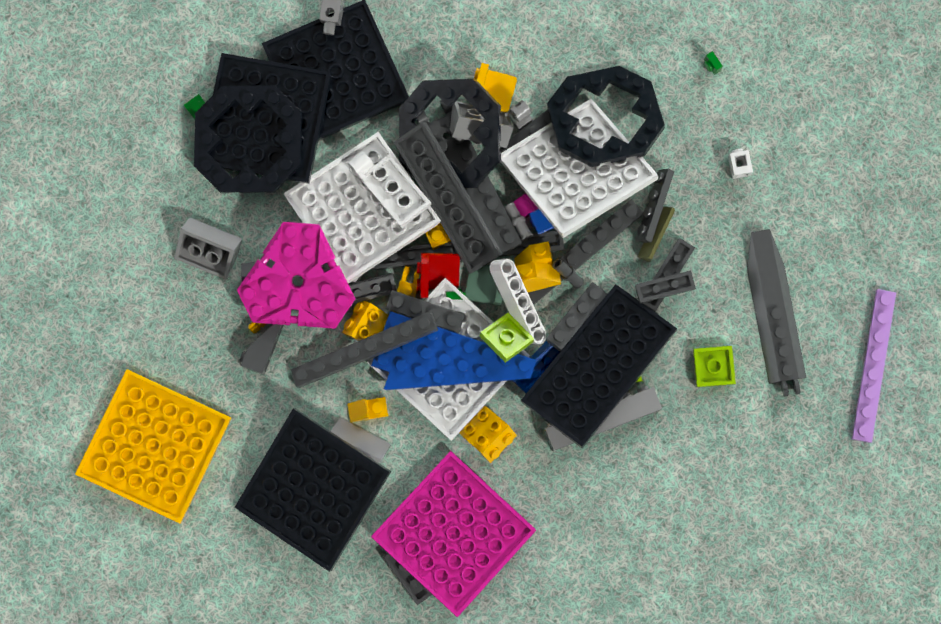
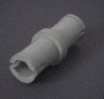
(518, 221)

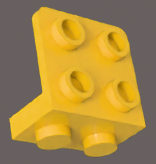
(497, 84)
(365, 321)
(488, 434)

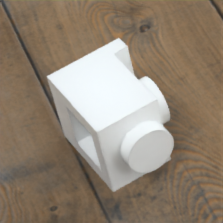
(744, 157)

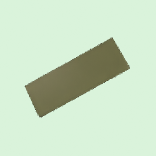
(648, 249)

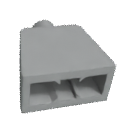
(327, 7)

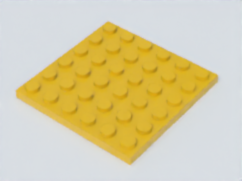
(153, 446)

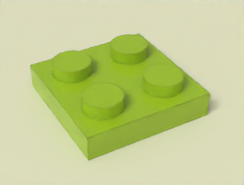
(506, 337)
(714, 366)

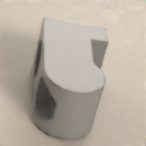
(520, 114)

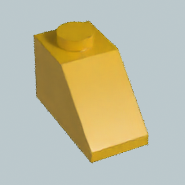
(536, 252)
(538, 276)

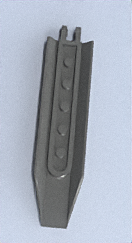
(774, 312)

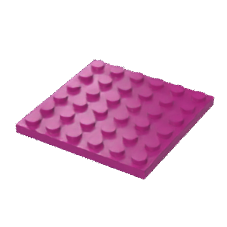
(453, 534)

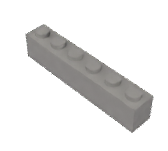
(628, 410)

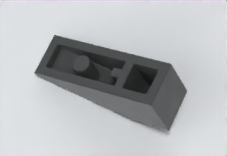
(261, 350)

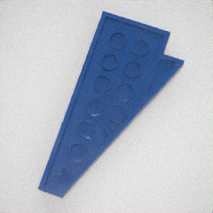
(446, 360)

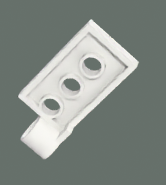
(366, 171)

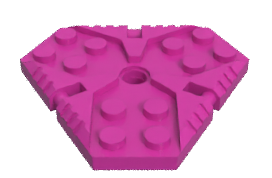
(271, 293)

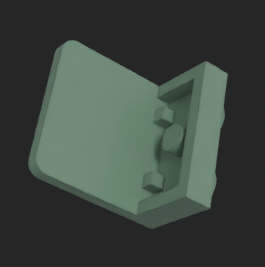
(483, 288)

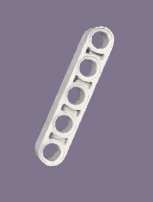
(517, 298)

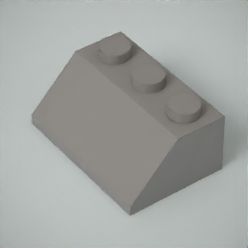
(467, 119)
(207, 248)
(361, 439)

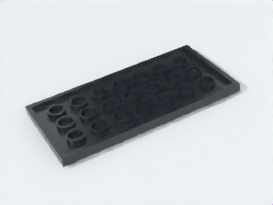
(598, 366)

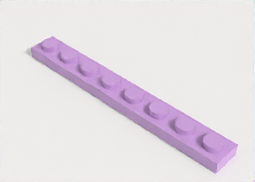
(874, 366)

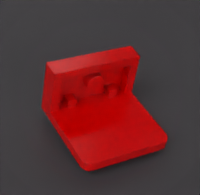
(435, 268)

